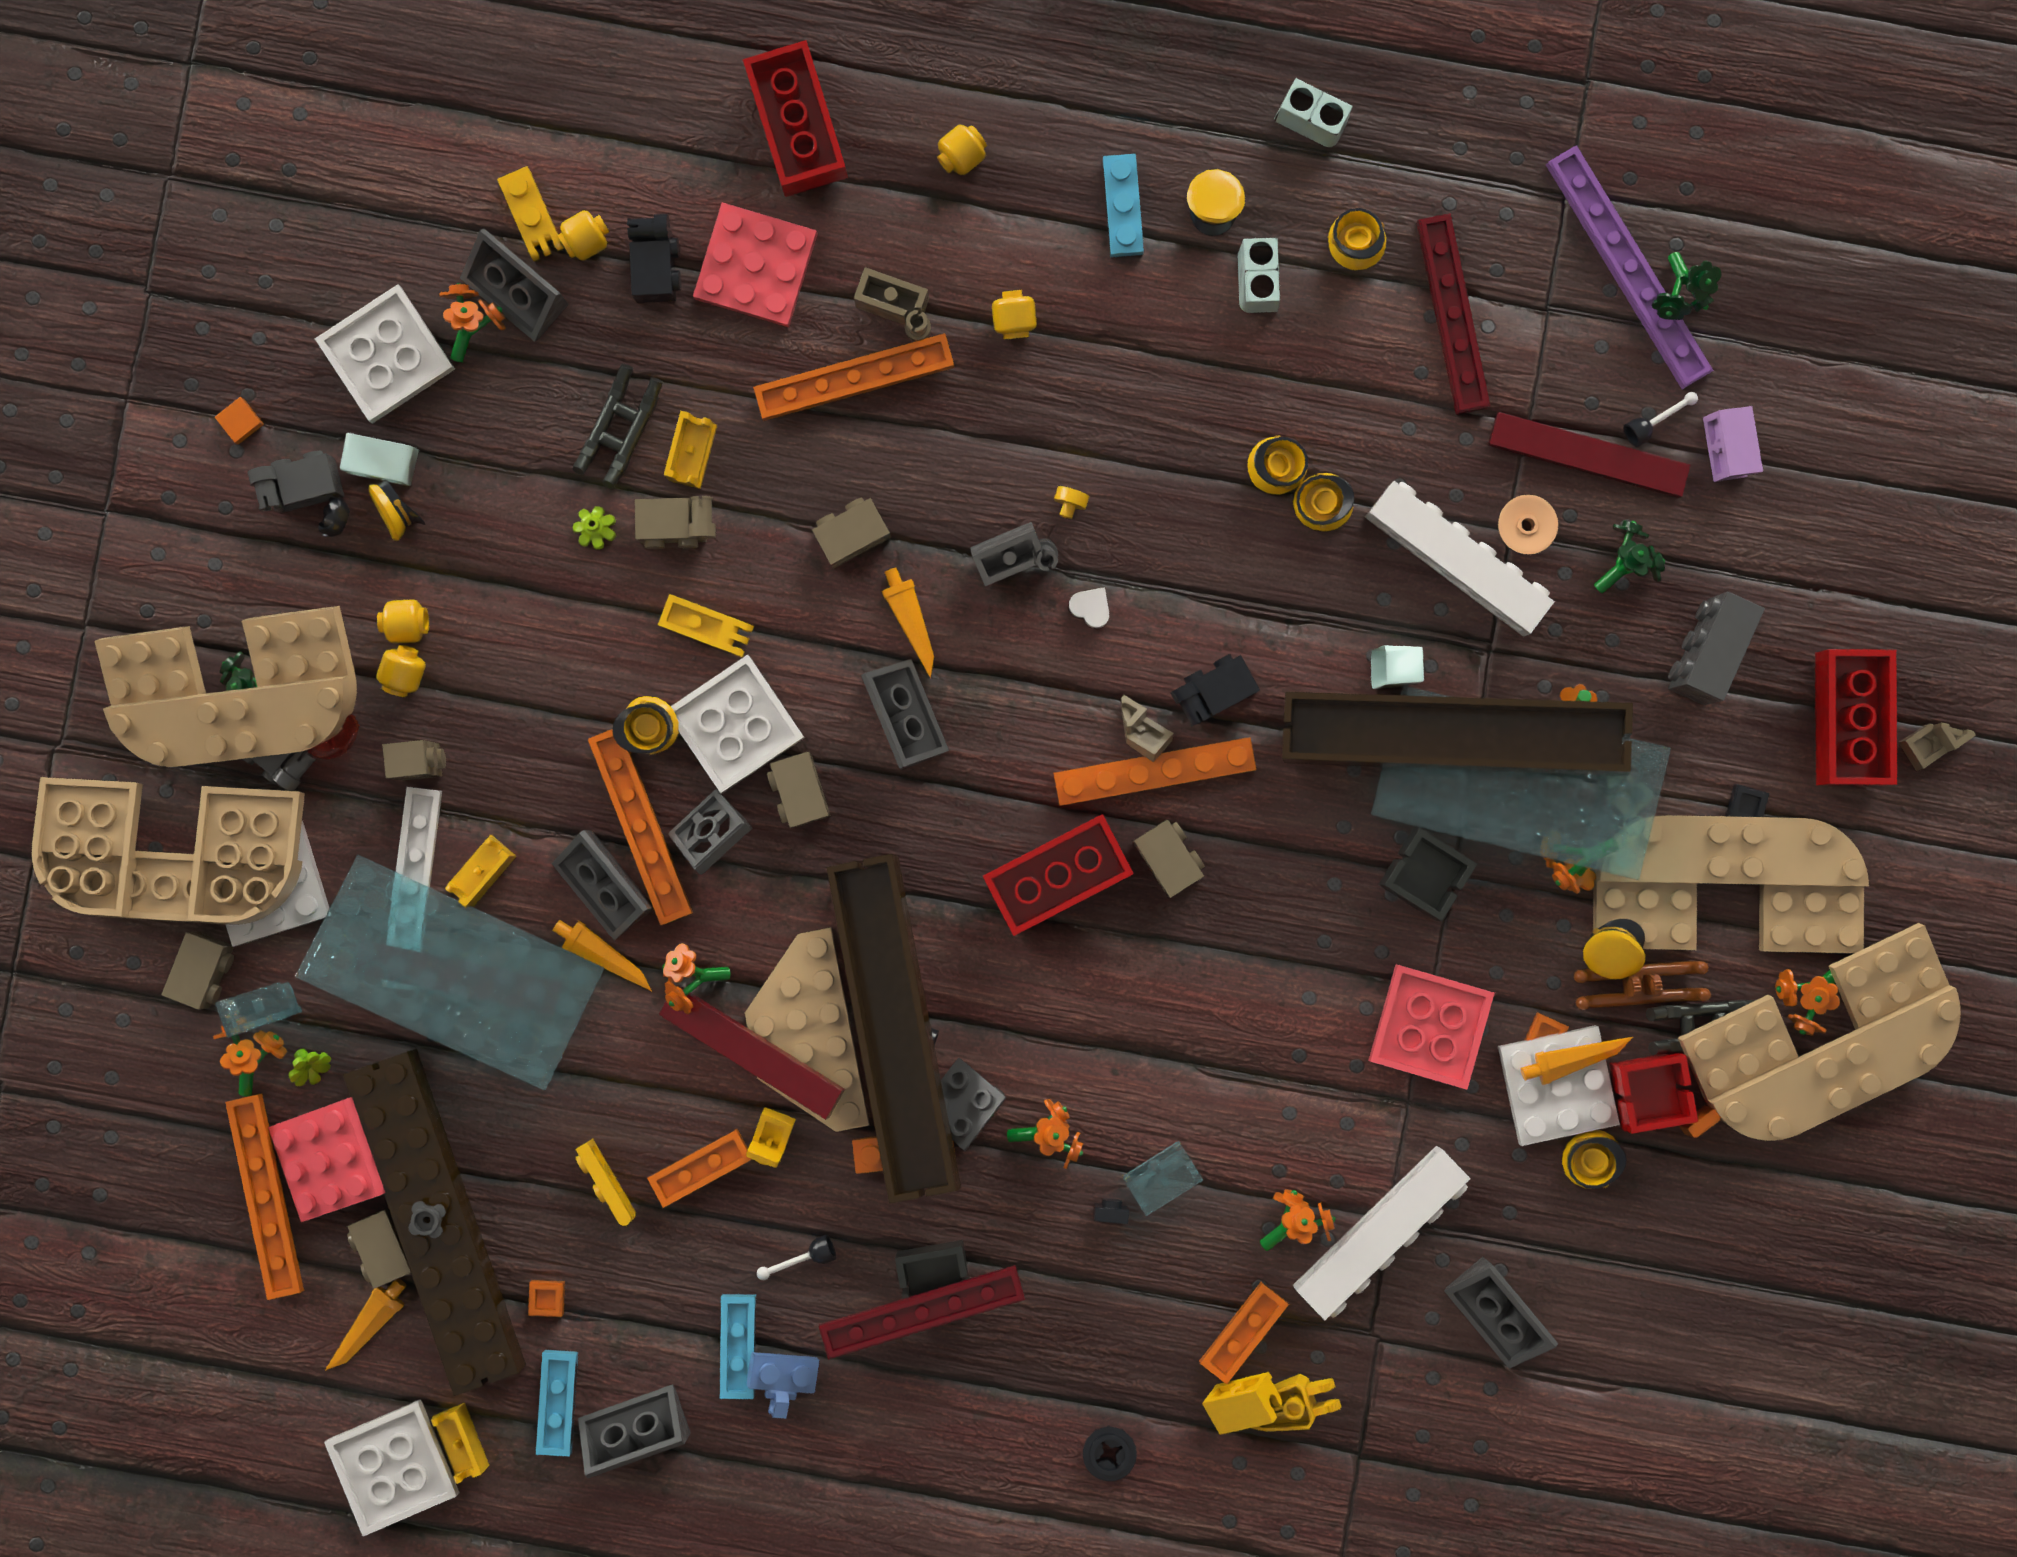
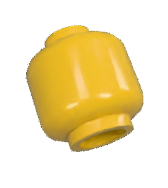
(961, 149)
(583, 235)
(1014, 315)
(403, 621)
(400, 671)

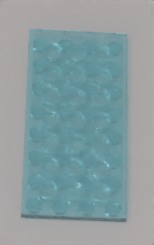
(1559, 817)
(450, 972)

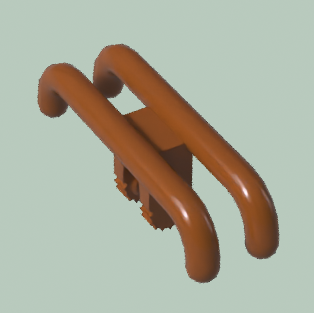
(1645, 986)

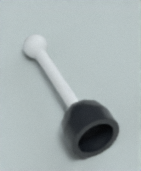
(1640, 429)
(820, 1251)

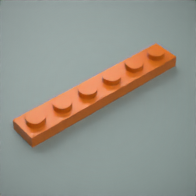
(854, 377)
(1143, 774)
(641, 828)
(264, 1196)

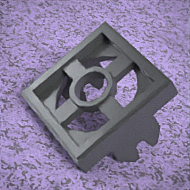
(697, 820)

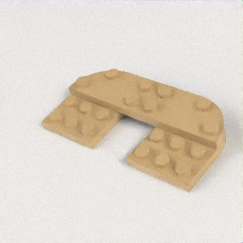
(170, 721)
(239, 868)
(1804, 868)
(1902, 1026)

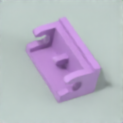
(1732, 443)

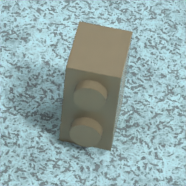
(851, 531)
(413, 760)
(799, 790)
(1169, 857)
(198, 970)
(378, 1248)

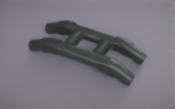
(613, 406)
(1686, 1015)

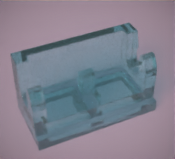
(257, 1008)
(1162, 1178)

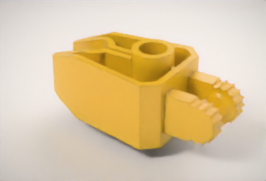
(1299, 1403)

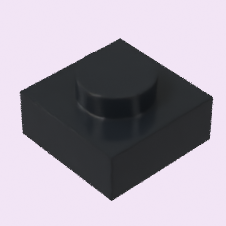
(1111, 1211)

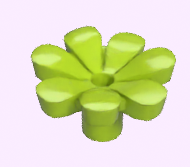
(598, 531)
(308, 1066)

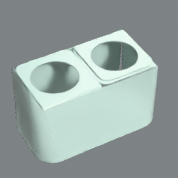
(1316, 130)
(1247, 300)
(378, 459)
(1396, 666)

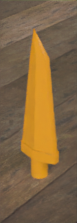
(905, 605)
(591, 947)
(1561, 1062)
(375, 1314)

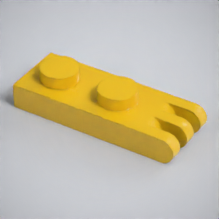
(529, 212)
(703, 625)
(606, 1185)

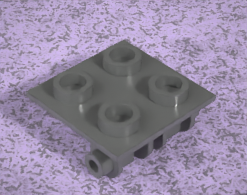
(968, 1102)

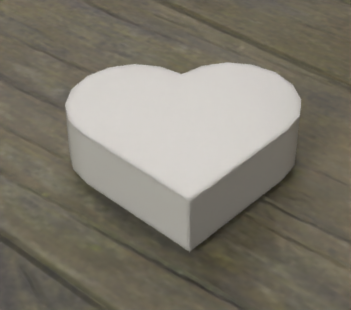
(1091, 606)

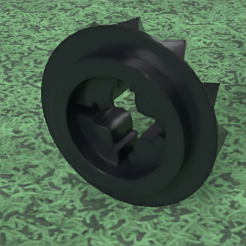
(1105, 1468)

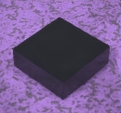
(1746, 802)

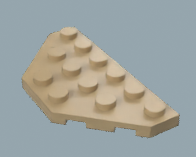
(808, 1017)

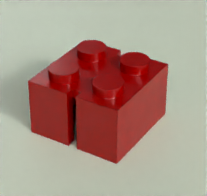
(1651, 1094)

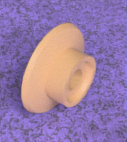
(1542, 520)

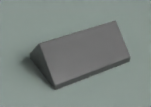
(512, 285)
(905, 713)
(602, 884)
(1499, 1314)
(632, 1431)

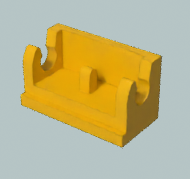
(690, 450)
(480, 871)
(1242, 1403)
(460, 1442)

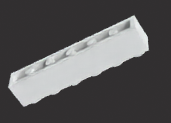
(1459, 558)
(1381, 1233)

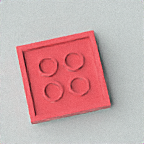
(755, 264)
(1431, 1026)
(326, 1159)

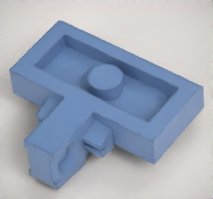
(782, 1378)

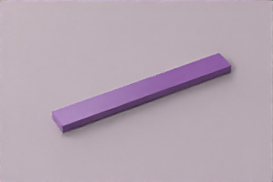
(1627, 265)

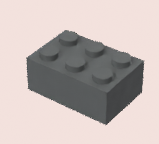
(1715, 648)

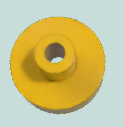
(1070, 500)

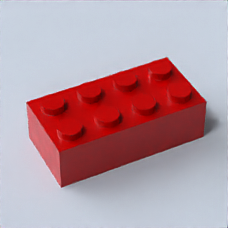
(795, 118)
(1856, 717)
(1058, 875)

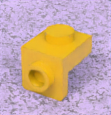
(770, 1137)

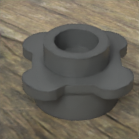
(419, 1226)

